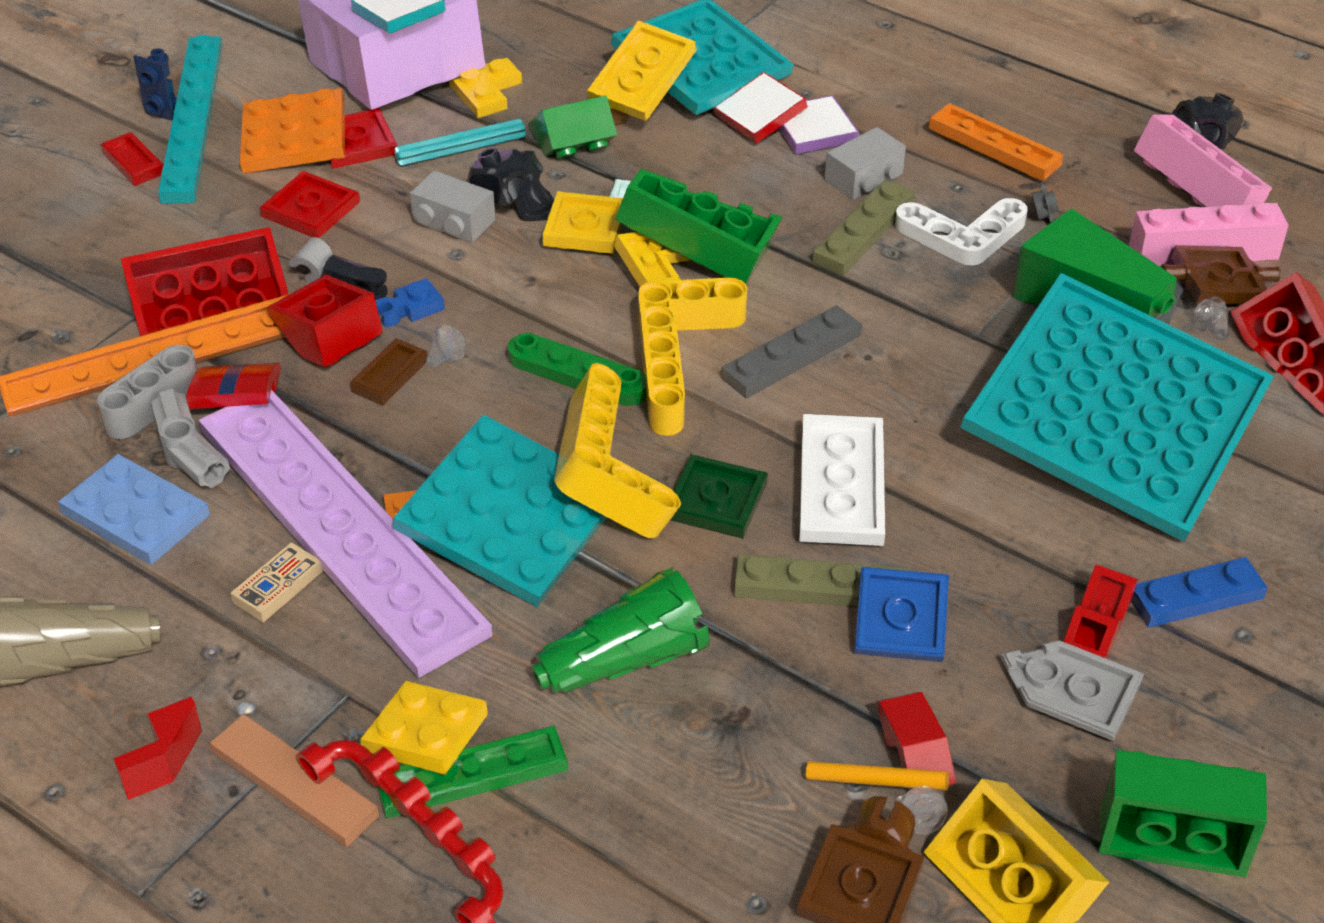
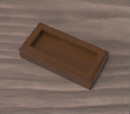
(388, 371)

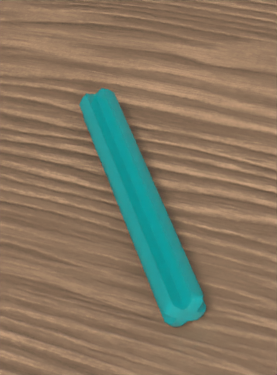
(459, 142)

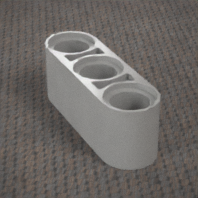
(127, 402)

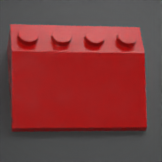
(202, 279)

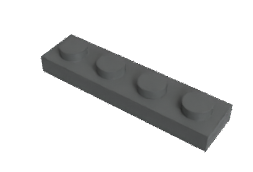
(791, 351)

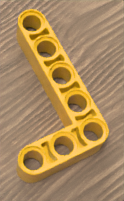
(674, 307)
(596, 478)

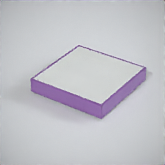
(819, 126)

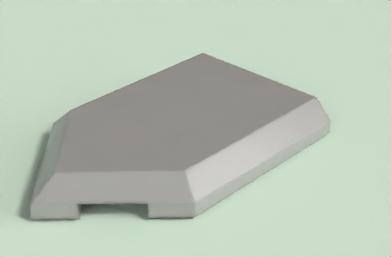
(1075, 686)

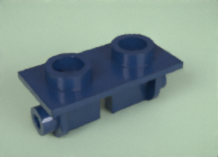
(154, 85)

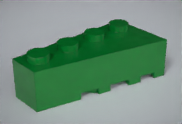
(697, 224)

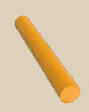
(877, 775)

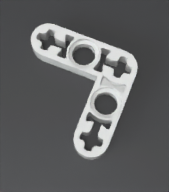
(963, 244)

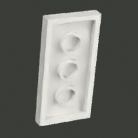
(842, 480)

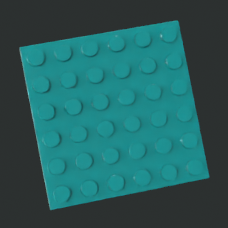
(1119, 405)

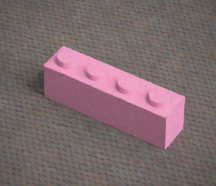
(1198, 165)
(1254, 227)

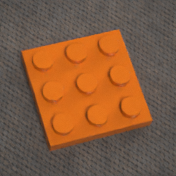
(292, 130)

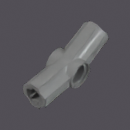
(183, 444)

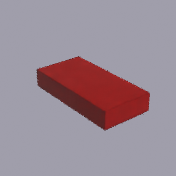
(132, 158)

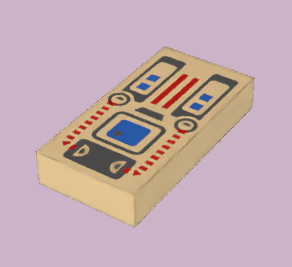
(276, 582)

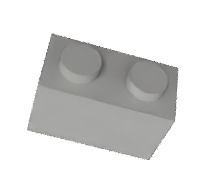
(864, 163)
(452, 206)

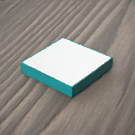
(397, 14)

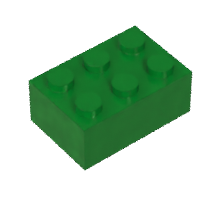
(1183, 813)

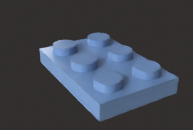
(134, 509)

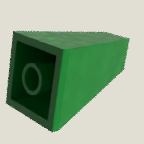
(1094, 258)

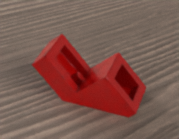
(1101, 611)
(916, 733)
(158, 763)

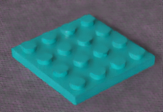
(725, 54)
(500, 512)

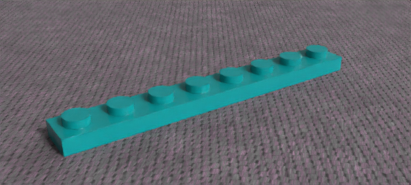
(191, 121)

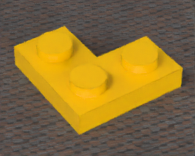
(482, 86)
(647, 258)

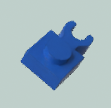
(413, 301)

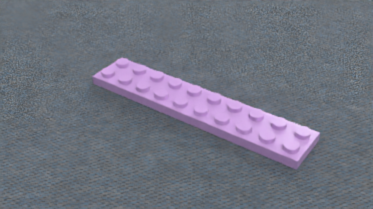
(348, 533)

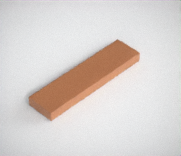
(274, 767)

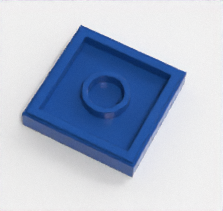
(902, 614)

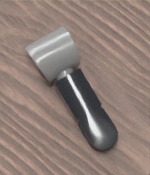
(320, 261)

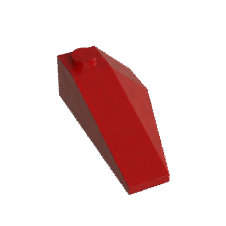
(1288, 333)

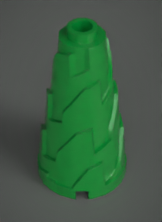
(639, 630)

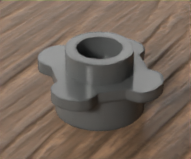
(1044, 203)

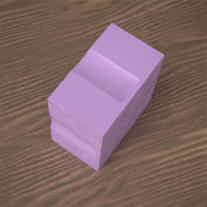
(391, 66)

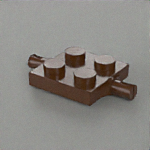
(1220, 273)

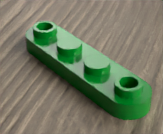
(569, 365)

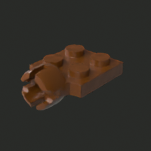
(864, 869)

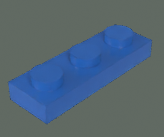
(1198, 592)

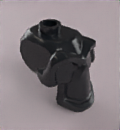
(1211, 117)
(513, 178)

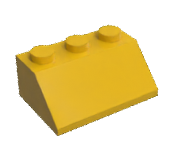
(1013, 860)

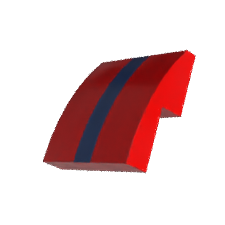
(233, 385)

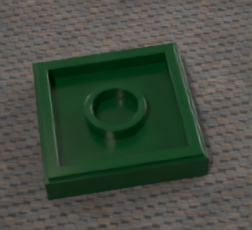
(718, 495)

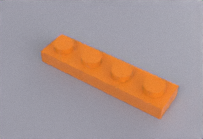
(996, 141)

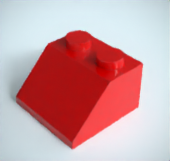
(327, 319)

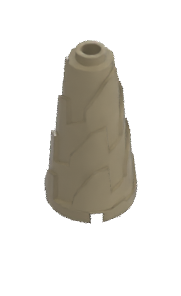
(55, 635)

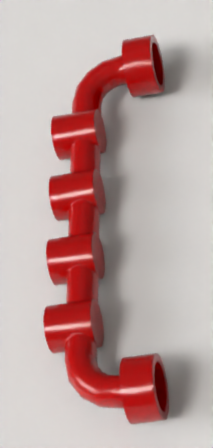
(410, 800)

